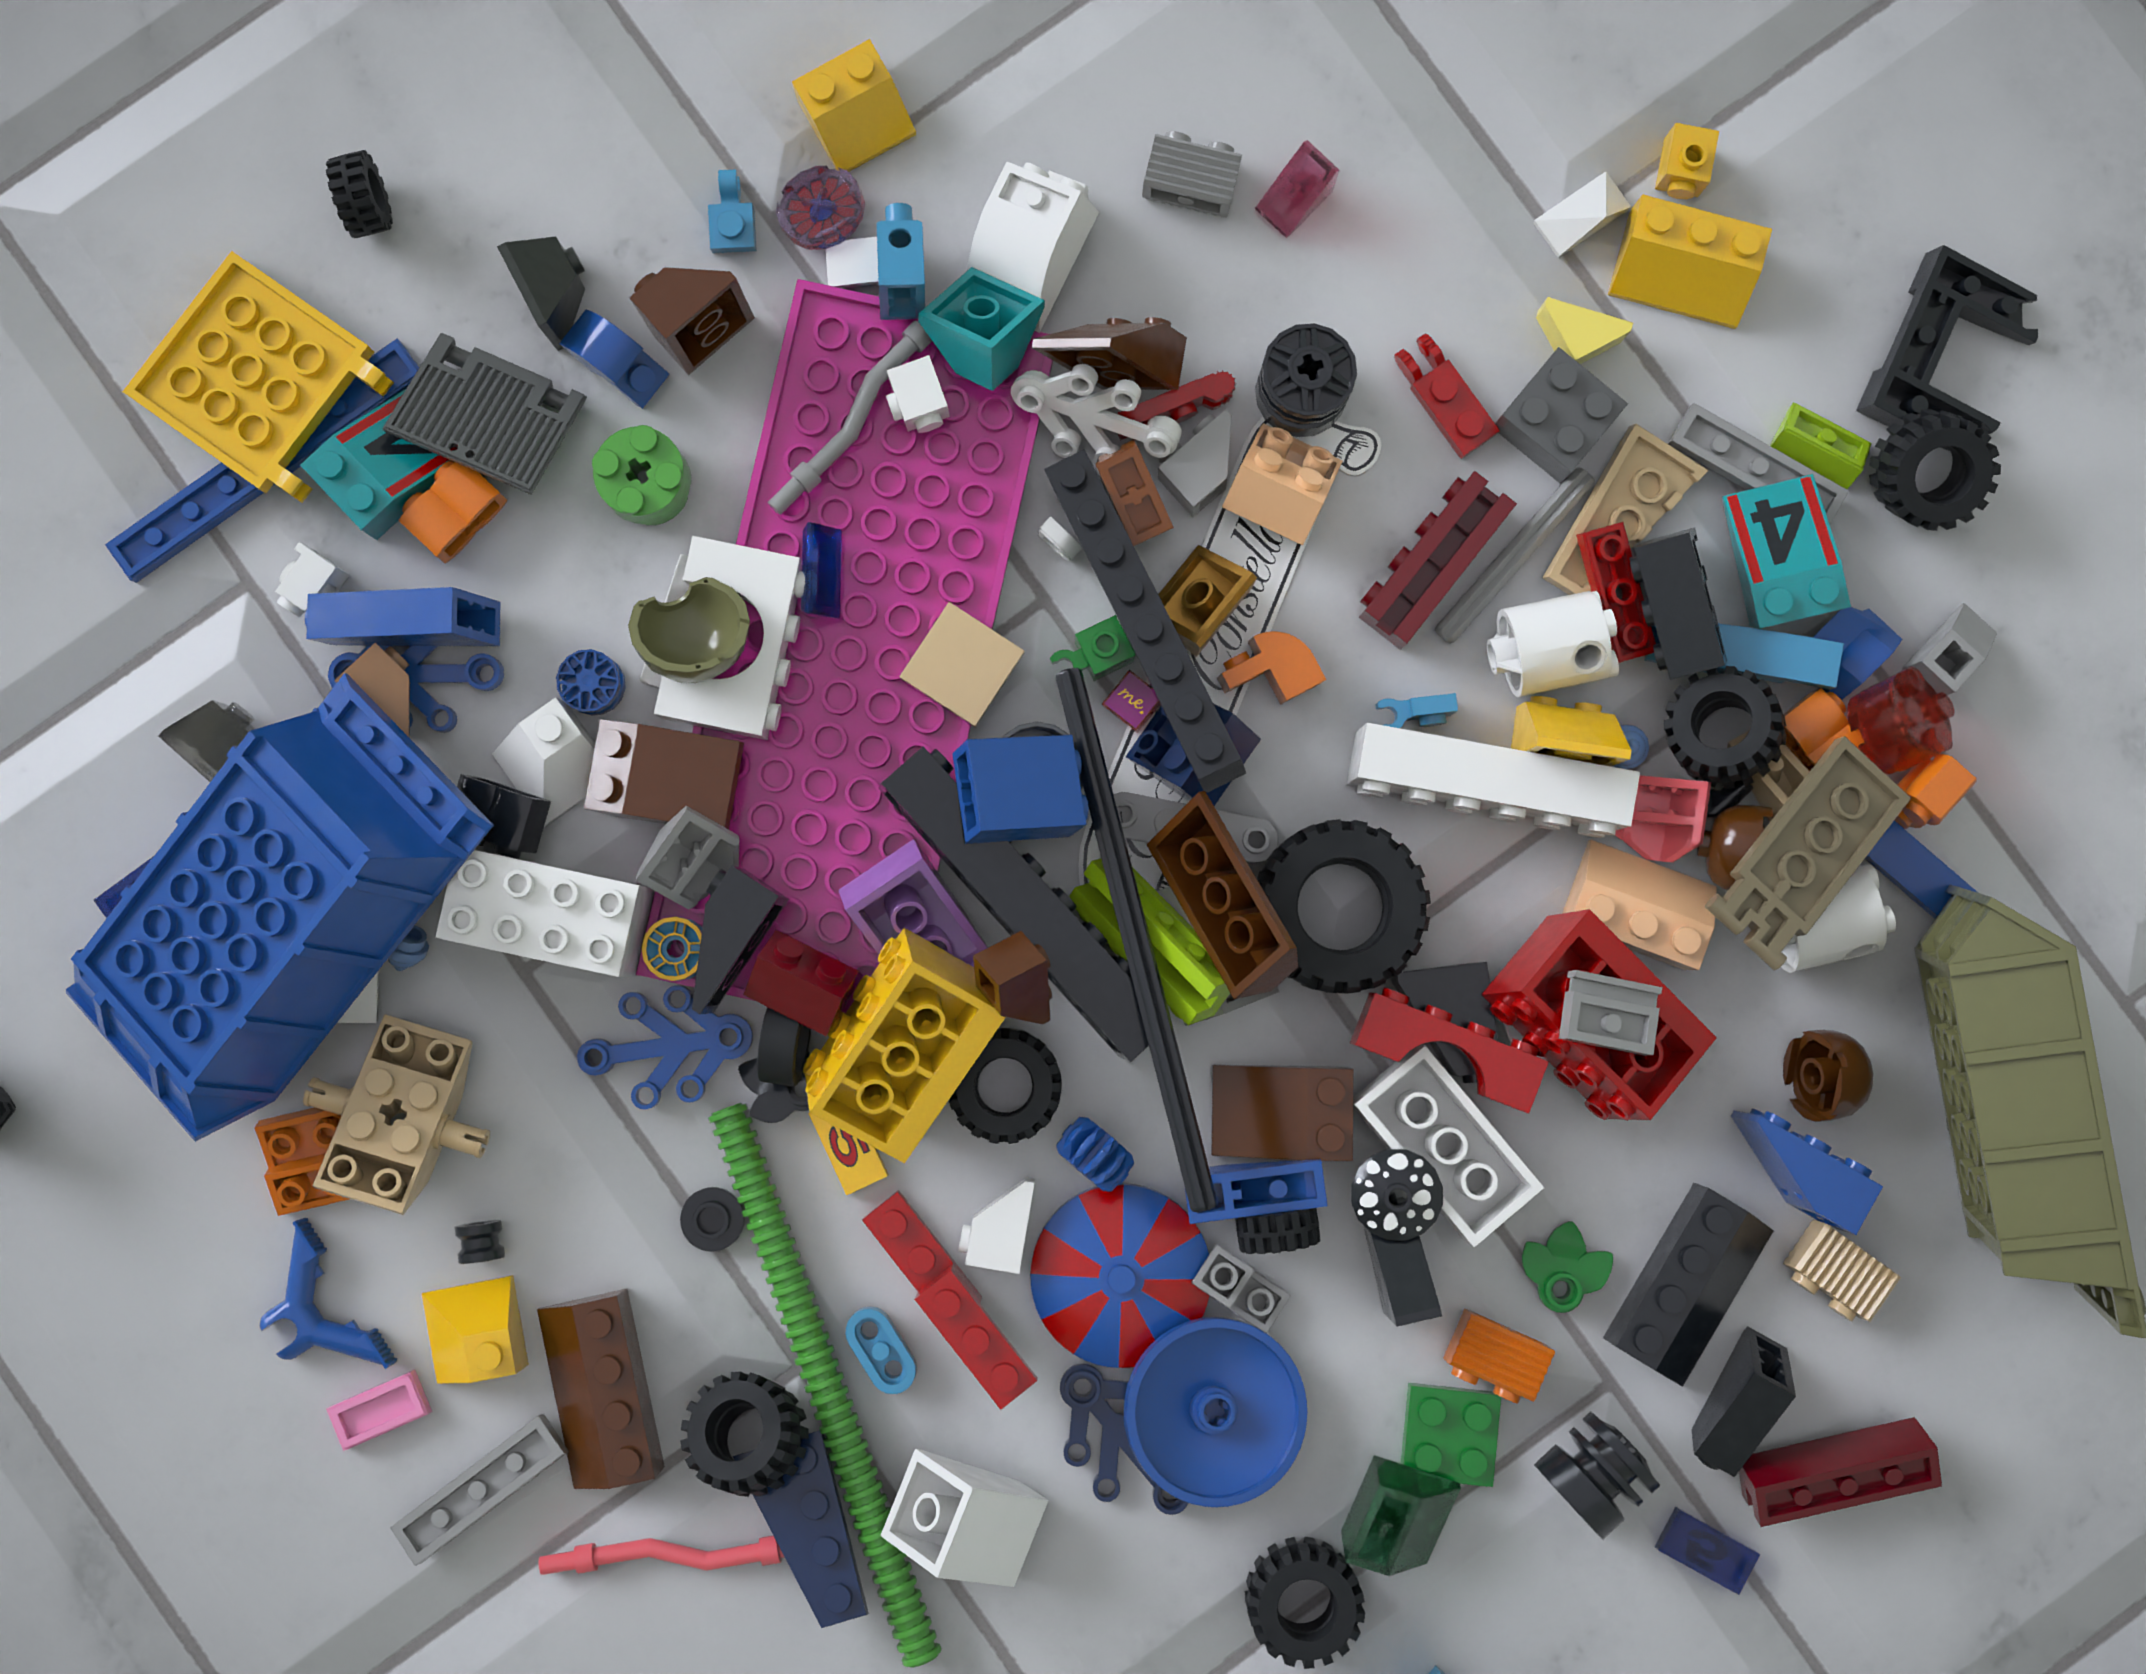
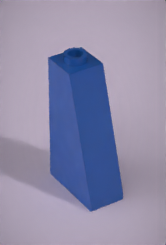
(403, 618)

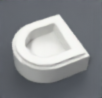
(1059, 539)

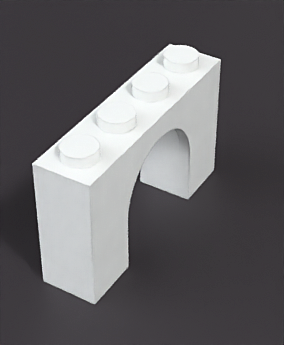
(747, 700)

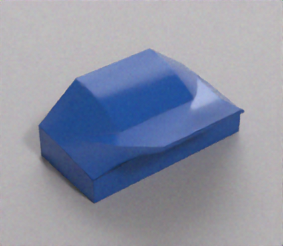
(1866, 646)

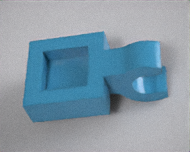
(731, 221)
(1426, 709)

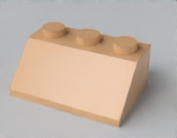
(1645, 905)

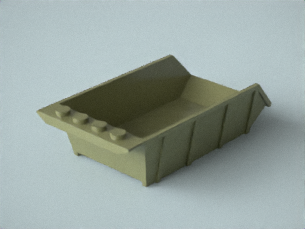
(2027, 1103)

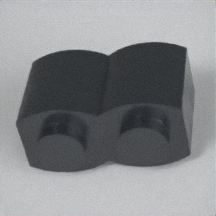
(514, 813)

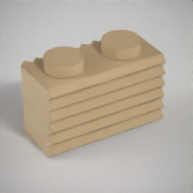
(1841, 1271)

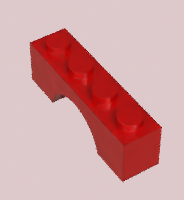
(1501, 1071)

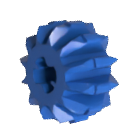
(1095, 1154)

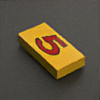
(852, 1159)

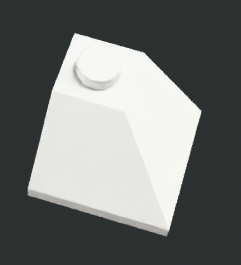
(549, 757)

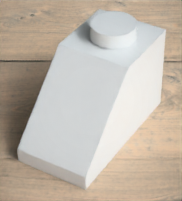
(999, 1230)

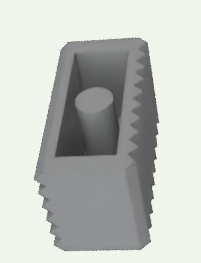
(1191, 173)

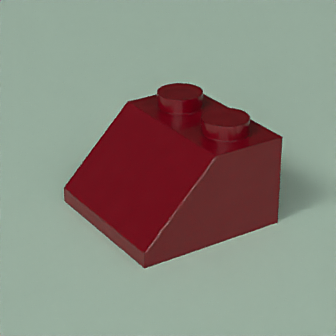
(801, 982)

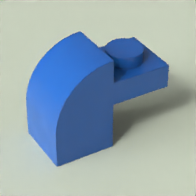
(614, 357)

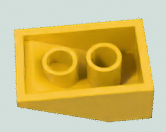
(1569, 733)

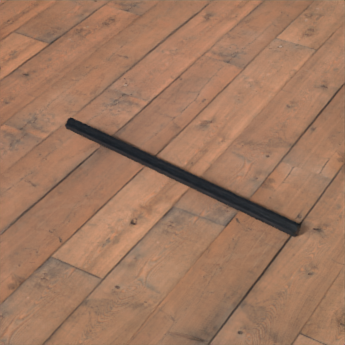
(1137, 942)

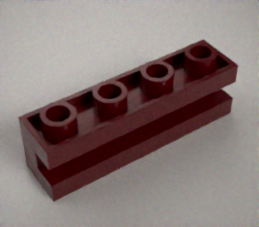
(1436, 561)
(1840, 1471)

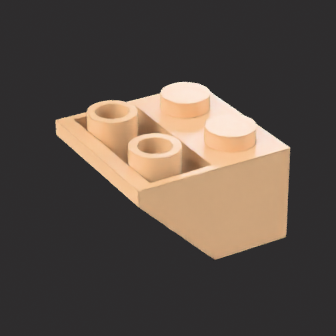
(1282, 483)

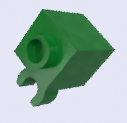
(1100, 649)

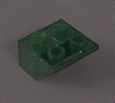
(1396, 1517)

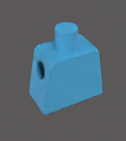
(900, 264)

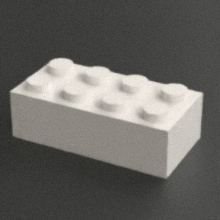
(1427, 1112)

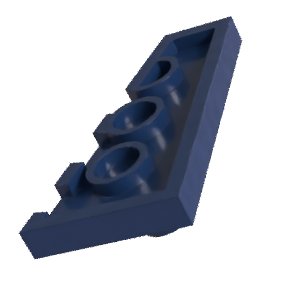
(814, 1535)

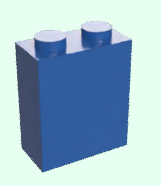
(1019, 788)

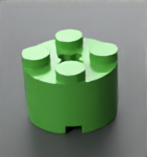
(617, 472)

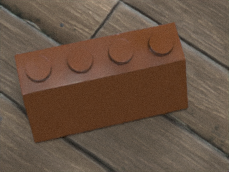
(1223, 900)
(601, 1391)

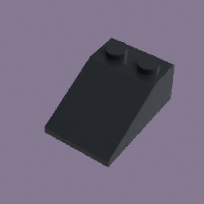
(732, 929)

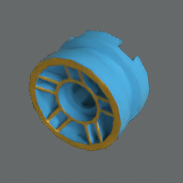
(659, 940)

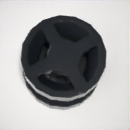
(479, 1241)

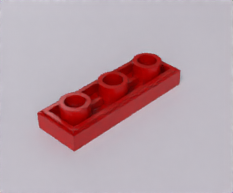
(1608, 566)

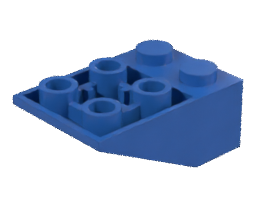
(1805, 1174)

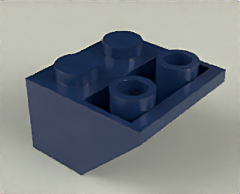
(1162, 756)

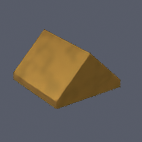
(1204, 596)

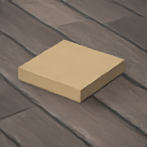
(962, 664)

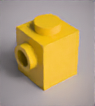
(1686, 161)

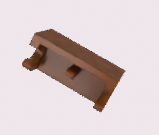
(1133, 493)

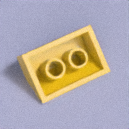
(1689, 261)

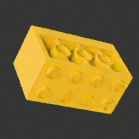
(900, 1046)

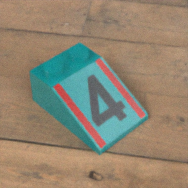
(372, 470)
(1785, 552)

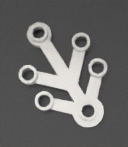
(1042, 395)

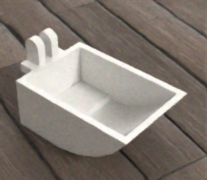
(1032, 231)

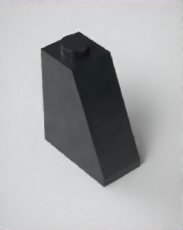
(1457, 992)
(1403, 1277)
(1743, 1403)

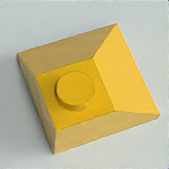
(475, 1331)

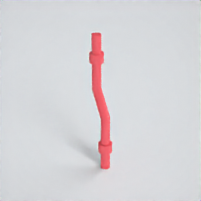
(588, 1556)

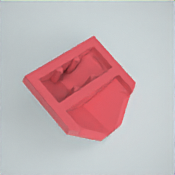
(1667, 818)

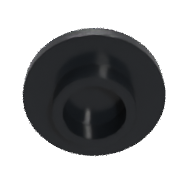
(712, 1219)

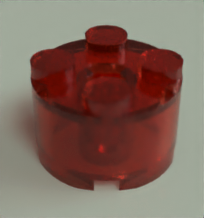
(1901, 721)

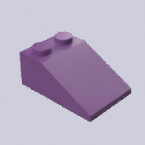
(911, 895)

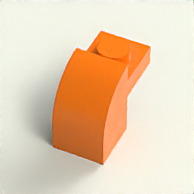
(1282, 659)

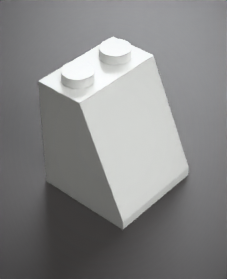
(963, 1520)

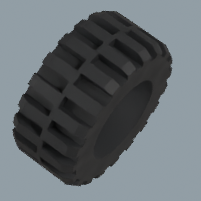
(1400, 891)

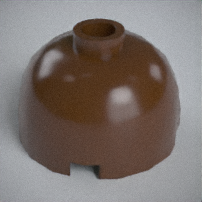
(1730, 839)
(1828, 1075)

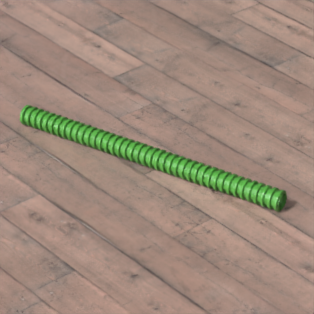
(825, 1385)

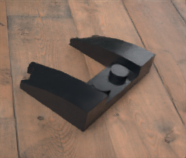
(1943, 290)

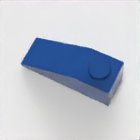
(1263, 1189)

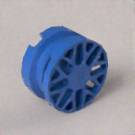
(590, 682)

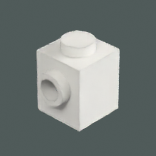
(917, 396)

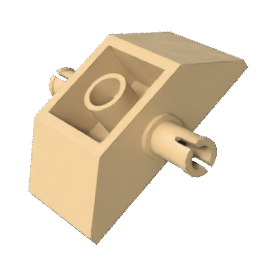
(408, 1073)

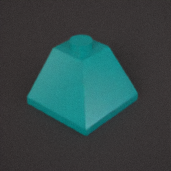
(982, 326)

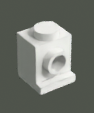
(308, 576)

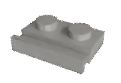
(1610, 1013)

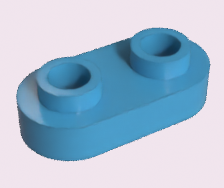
(880, 1349)

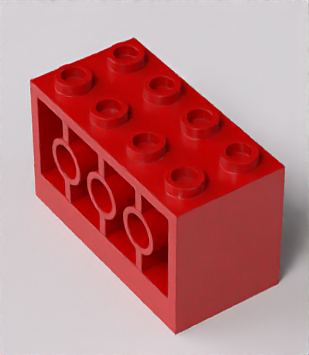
(1531, 999)

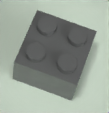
(1560, 415)

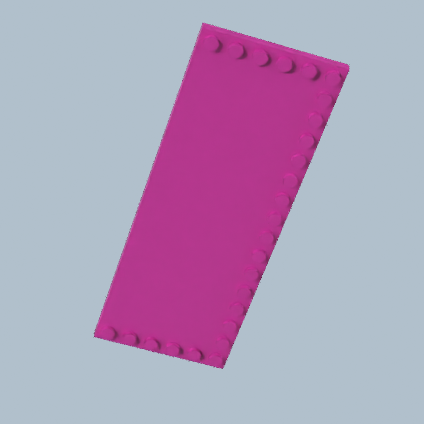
(920, 529)

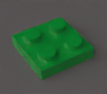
(1451, 1433)

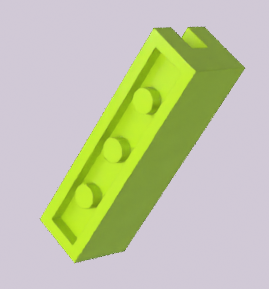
(1185, 968)

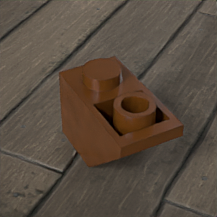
(1015, 978)

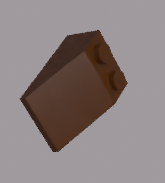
(1121, 350)
(659, 771)
(1282, 1112)

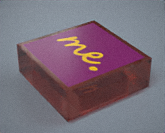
(1132, 701)

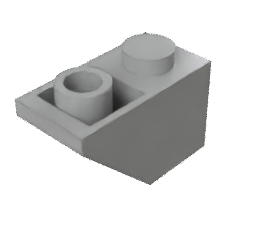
(1199, 467)
(1954, 650)

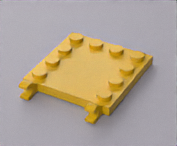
(252, 374)

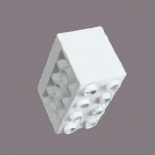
(546, 914)

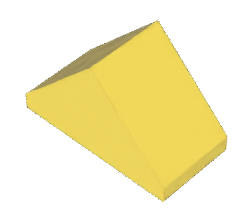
(1580, 330)

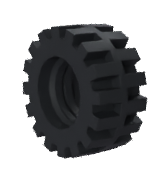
(359, 194)
(1278, 1231)

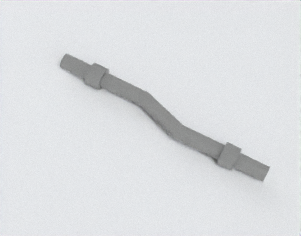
(806, 475)

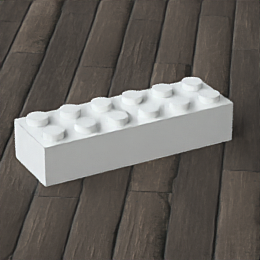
(1493, 779)

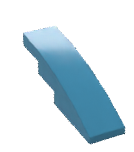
(1778, 656)

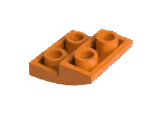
(294, 1152)

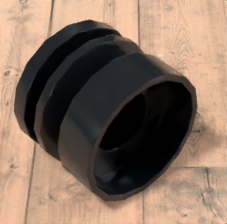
(1294, 400)
(1597, 1474)

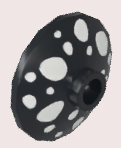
(1391, 1171)

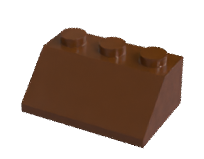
(692, 311)

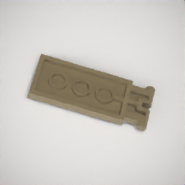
(1809, 851)

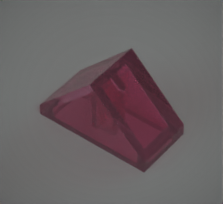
(1298, 189)

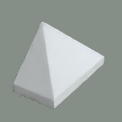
(1582, 214)

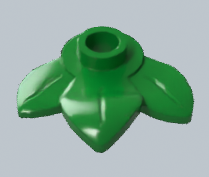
(1567, 1261)

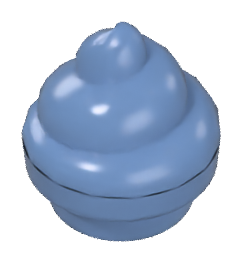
(1639, 745)
(410, 950)

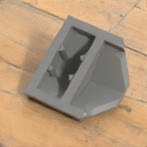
(688, 857)

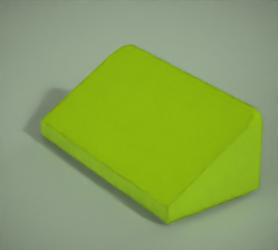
(1821, 445)

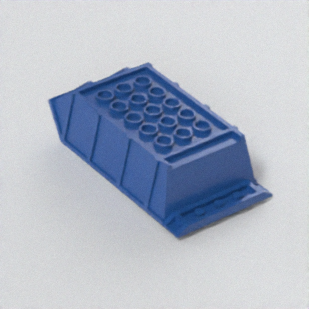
(273, 907)

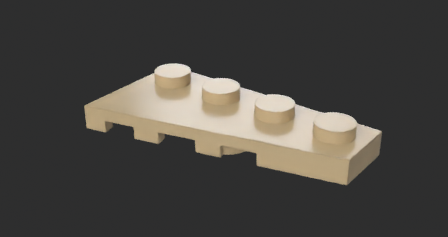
(1635, 488)

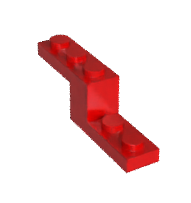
(950, 1300)

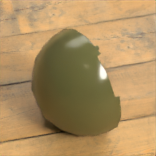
(692, 635)

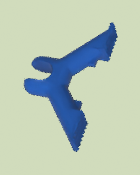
(300, 1308)

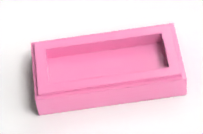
(379, 1410)

